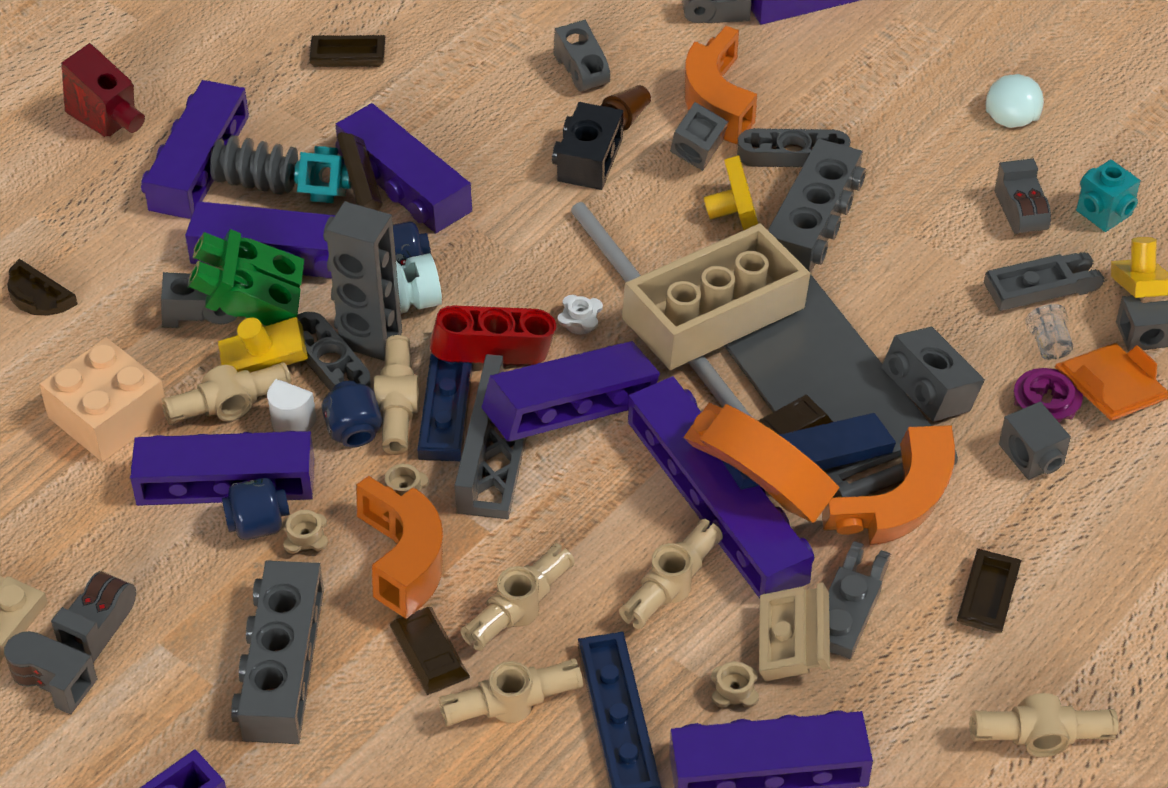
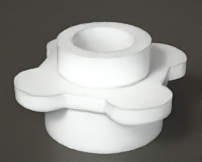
(580, 314)

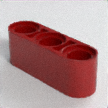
(474, 331)

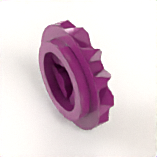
(1036, 382)

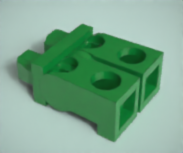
(247, 278)

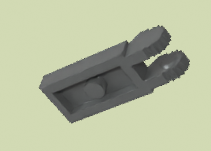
(1042, 280)
(853, 599)

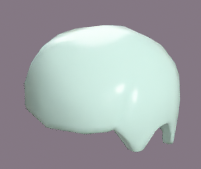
(1014, 101)

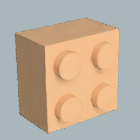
(103, 399)

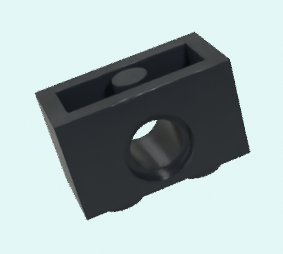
(588, 145)

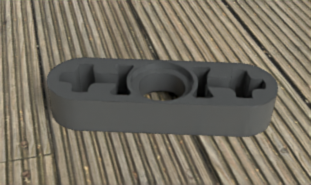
(780, 157)
(330, 342)

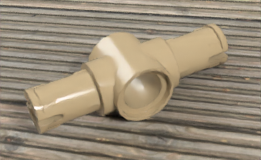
(224, 393)
(396, 394)
(671, 573)
(507, 609)
(528, 683)
(1043, 725)

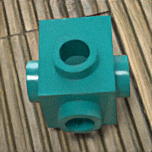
(309, 174)
(1108, 195)

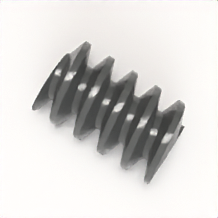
(254, 167)

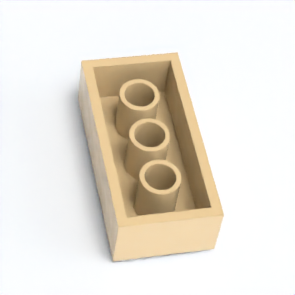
(715, 296)

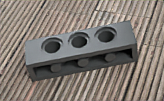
(817, 201)
(363, 278)
(279, 713)

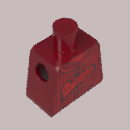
(99, 93)

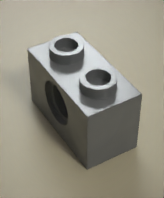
(932, 373)

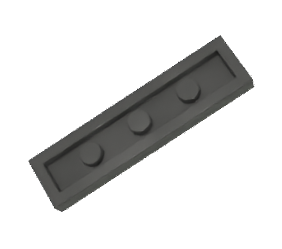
(478, 451)

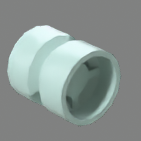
(418, 283)

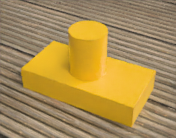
(735, 199)
(1141, 274)
(262, 346)

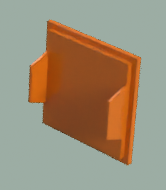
(1115, 379)

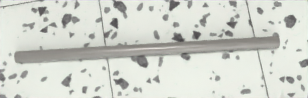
(628, 272)

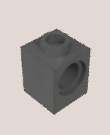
(698, 136)
(1034, 440)

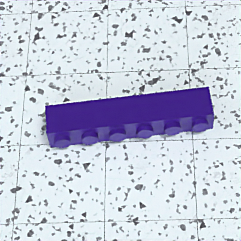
(753, 529)

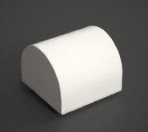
(290, 407)

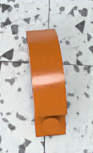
(709, 89)
(765, 458)
(927, 469)
(413, 568)

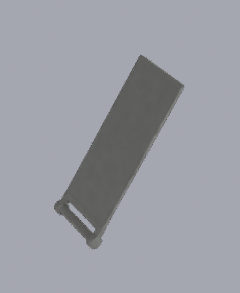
(830, 362)

